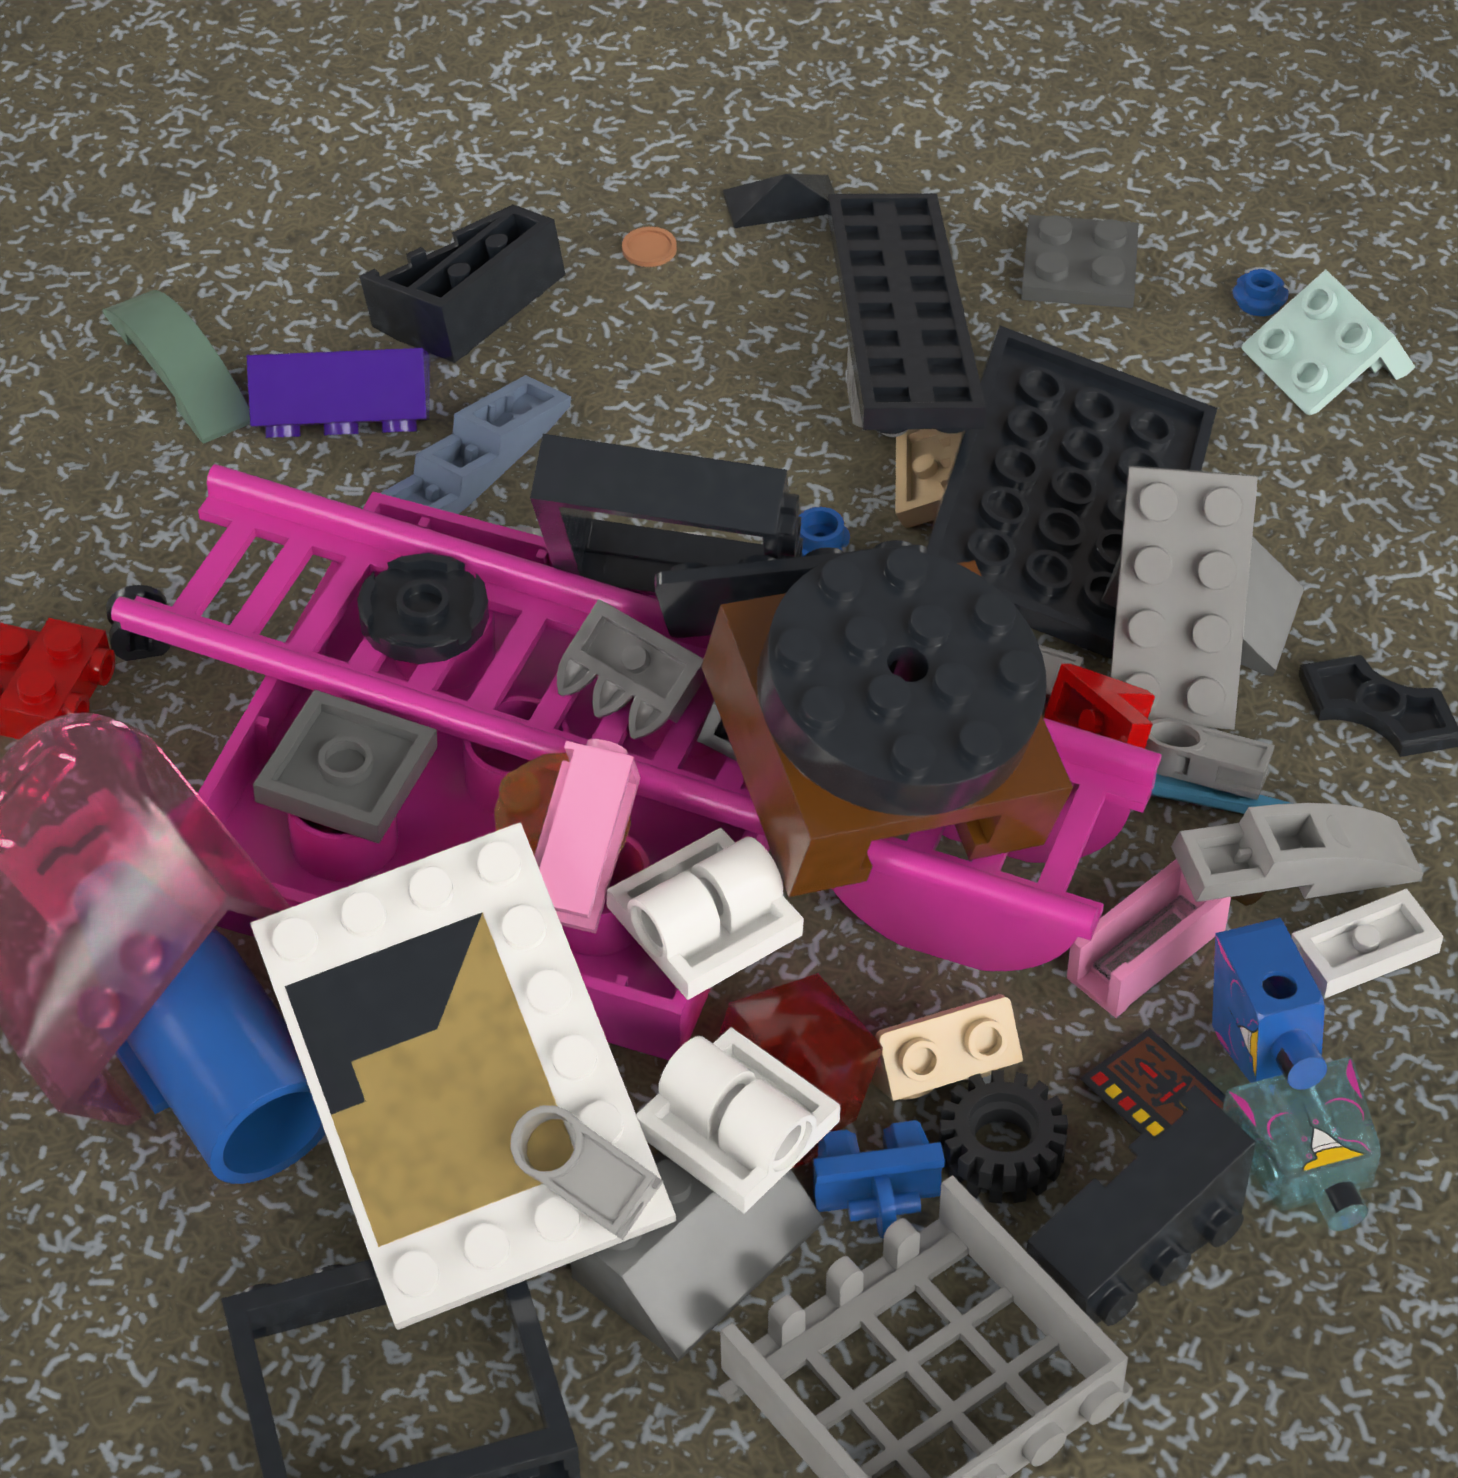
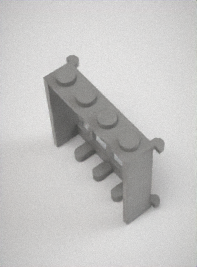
(856, 1299)

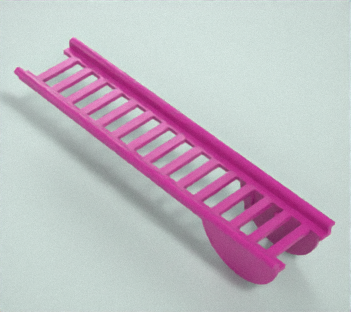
(913, 891)

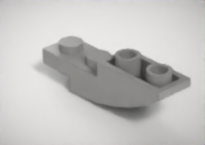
(1296, 845)

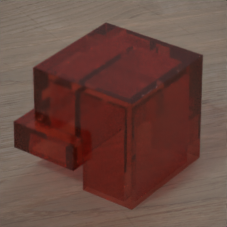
(814, 1037)

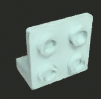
(1324, 345)

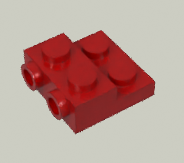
(49, 673)

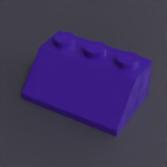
(339, 391)

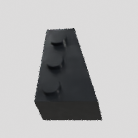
(468, 287)
(1152, 1214)

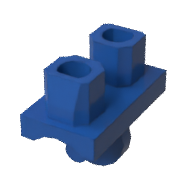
(877, 1181)

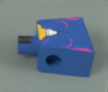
(1268, 1005)

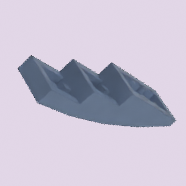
(483, 445)

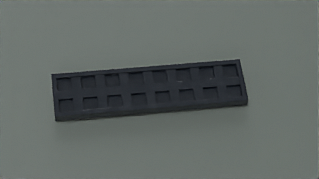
(904, 314)

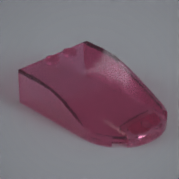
(103, 898)

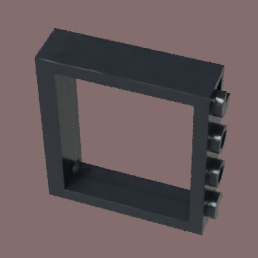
(655, 486)
(355, 1288)

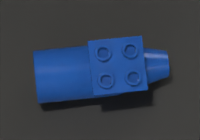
(225, 1067)

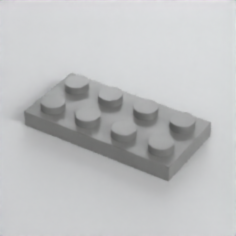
(1184, 590)

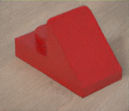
(1101, 705)

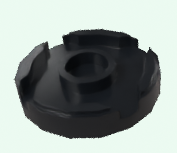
(423, 609)

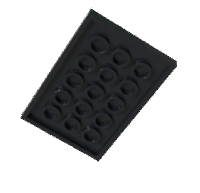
(1048, 478)

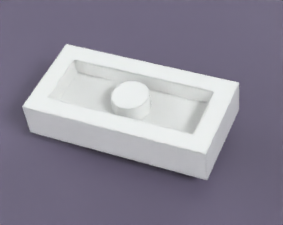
(1367, 942)

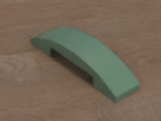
(183, 361)

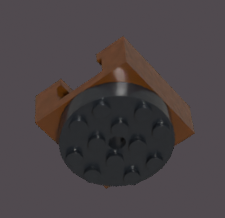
(885, 708)

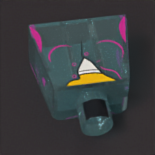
(1311, 1141)

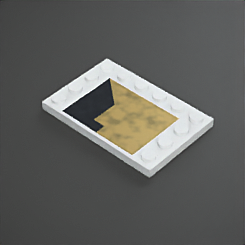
(425, 1032)

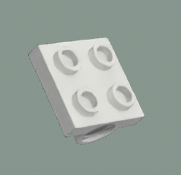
(707, 910)
(735, 1116)

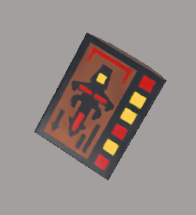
(1146, 1083)

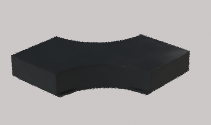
(1405, 716)

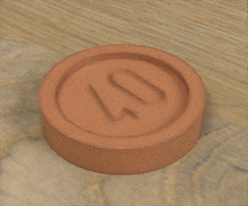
(649, 246)

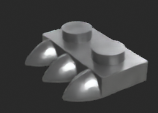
(629, 665)

